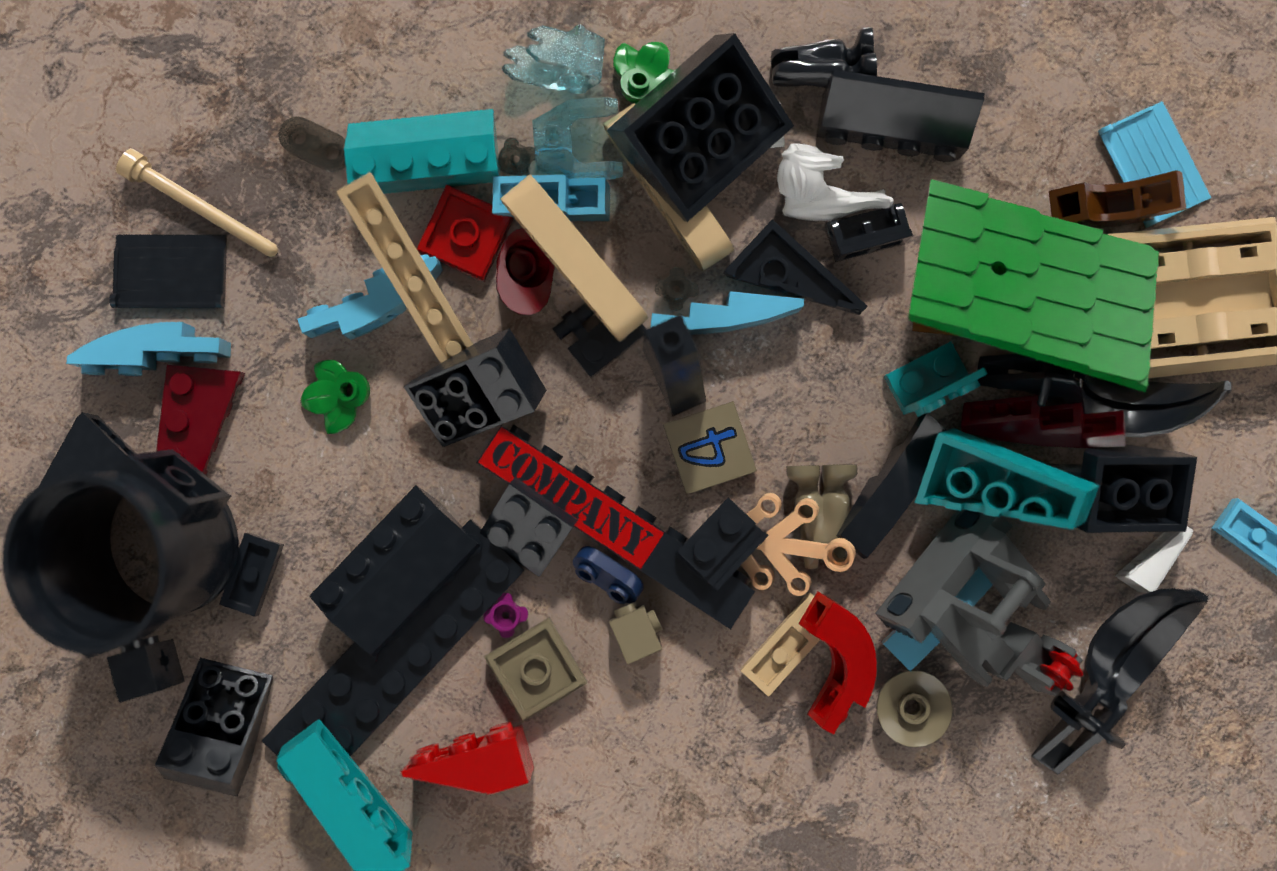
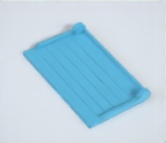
(1151, 146)

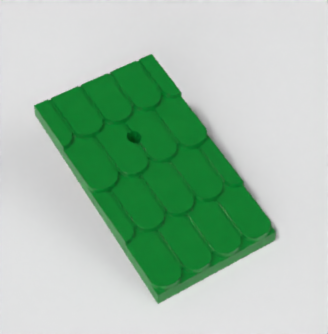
(1035, 285)

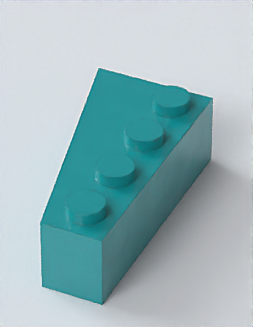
(345, 801)

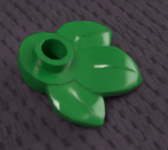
(644, 66)
(330, 395)

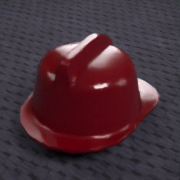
(523, 274)

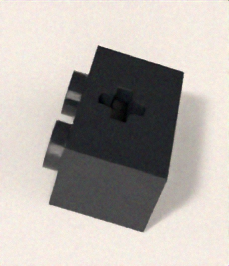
(145, 668)

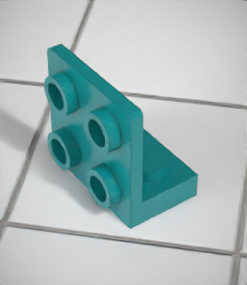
(926, 381)

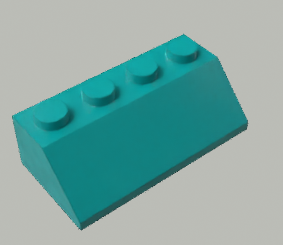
(424, 151)

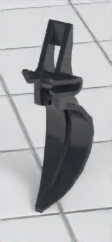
(1147, 413)
(1117, 664)

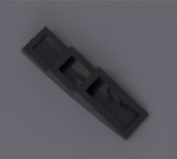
(892, 490)

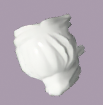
(808, 195)

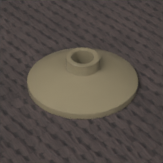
(932, 711)

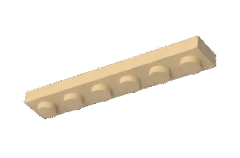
(404, 266)

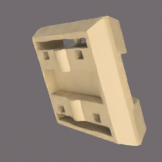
(1214, 294)

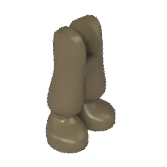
(832, 504)

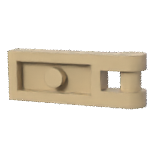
(781, 651)

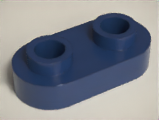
(607, 574)

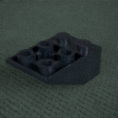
(477, 389)
(216, 727)

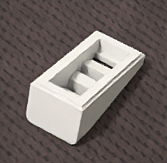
(1154, 562)

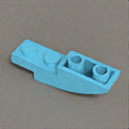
(362, 313)
(144, 345)

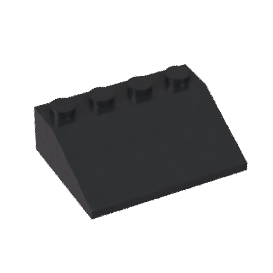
(702, 125)

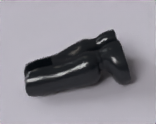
(815, 62)

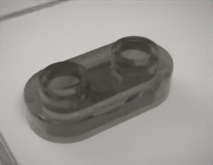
(316, 146)

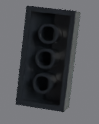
(898, 115)
(394, 571)

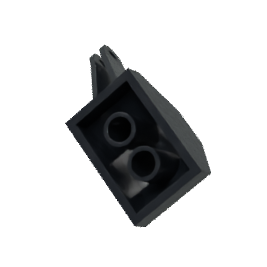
(1137, 489)

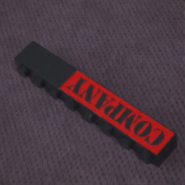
(612, 524)

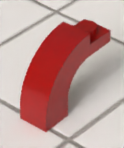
(852, 665)

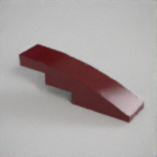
(1049, 426)

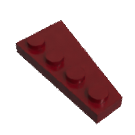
(195, 411)

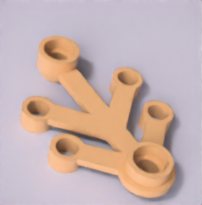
(777, 545)

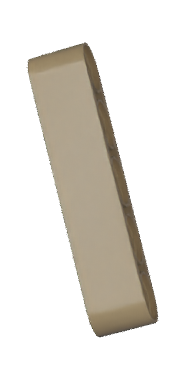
(701, 235)
(574, 258)

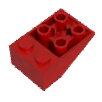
(476, 764)

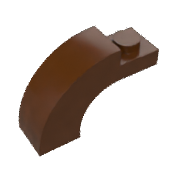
(1120, 202)

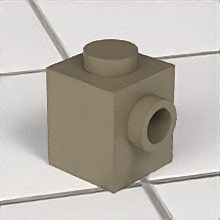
(636, 631)

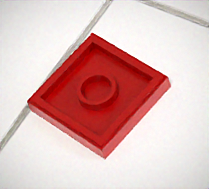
(464, 233)

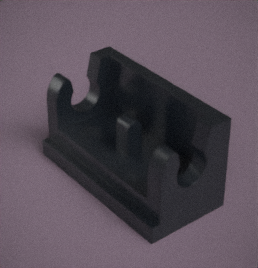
(868, 232)

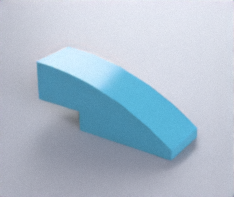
(576, 197)

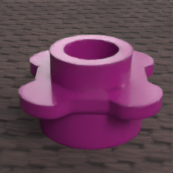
(516, 615)

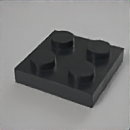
(528, 526)

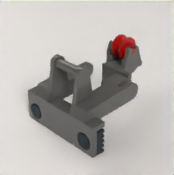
(979, 640)

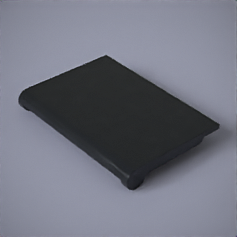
(169, 271)

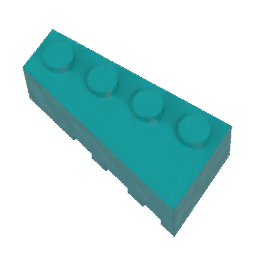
(999, 482)

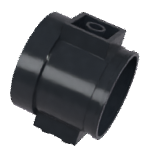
(63, 563)

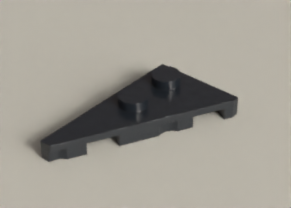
(783, 265)

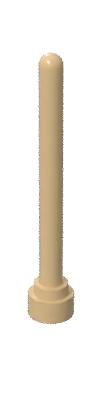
(136, 167)

